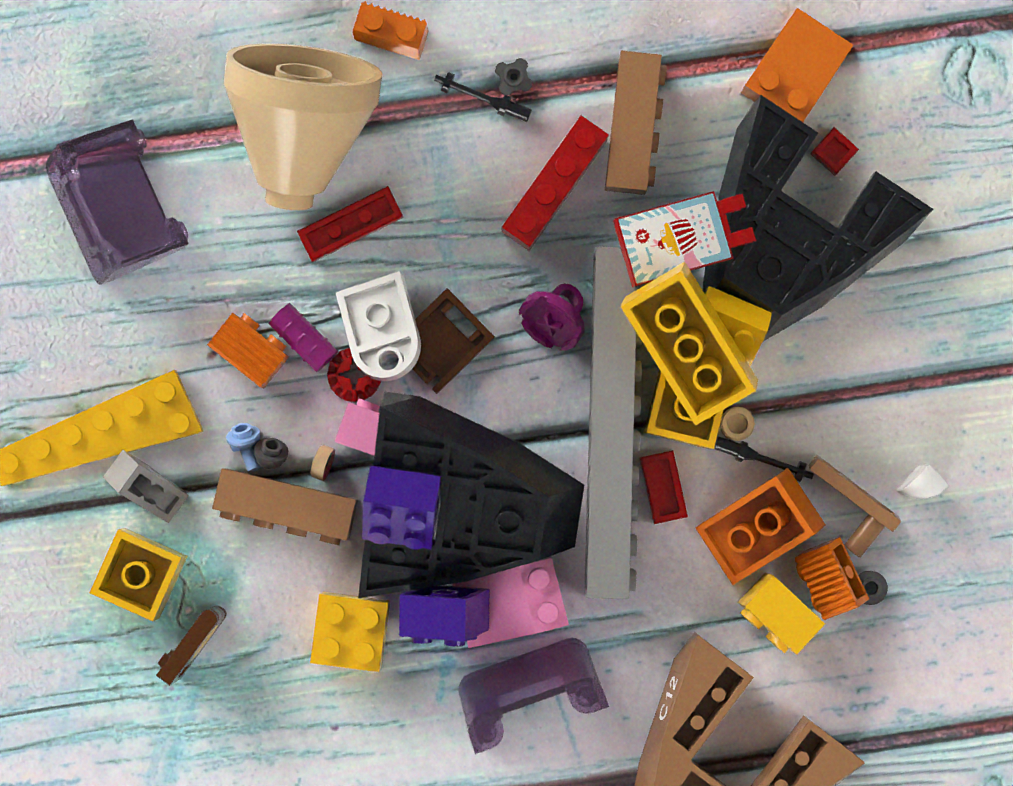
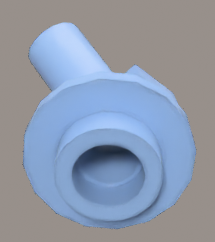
(242, 439)

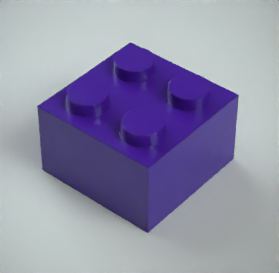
(400, 507)
(444, 614)

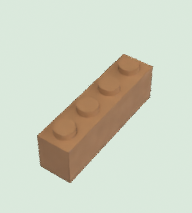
(633, 123)
(284, 504)

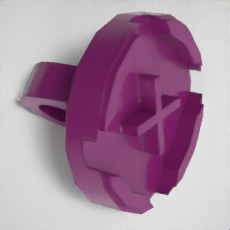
(553, 319)

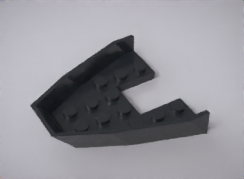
(797, 254)
(495, 505)

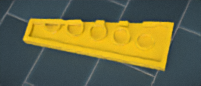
(128, 422)

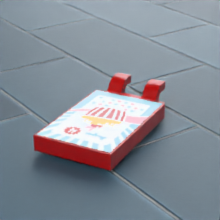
(677, 233)

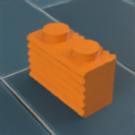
(390, 30)
(248, 349)
(831, 578)

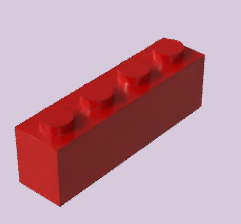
(555, 183)

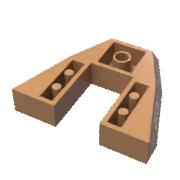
(694, 702)

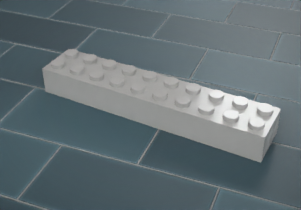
(611, 433)

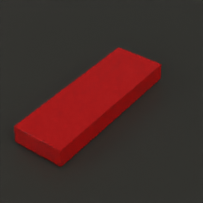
(350, 224)

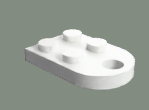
(380, 324)

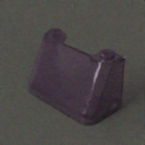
(112, 202)
(527, 680)

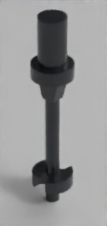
(503, 105)
(744, 452)

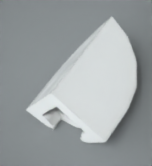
(923, 483)

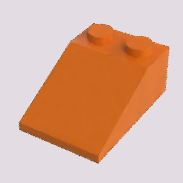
(798, 65)
(760, 526)

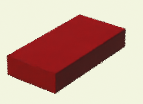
(663, 487)

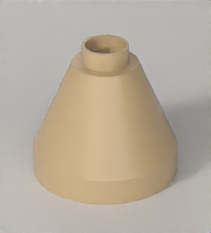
(298, 114)

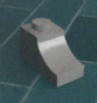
(145, 486)

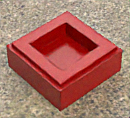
(834, 151)

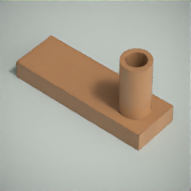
(878, 514)

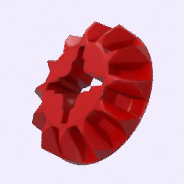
(342, 386)

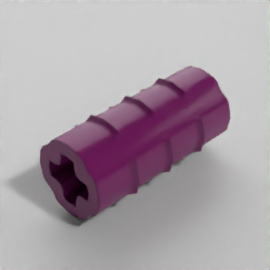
(303, 337)

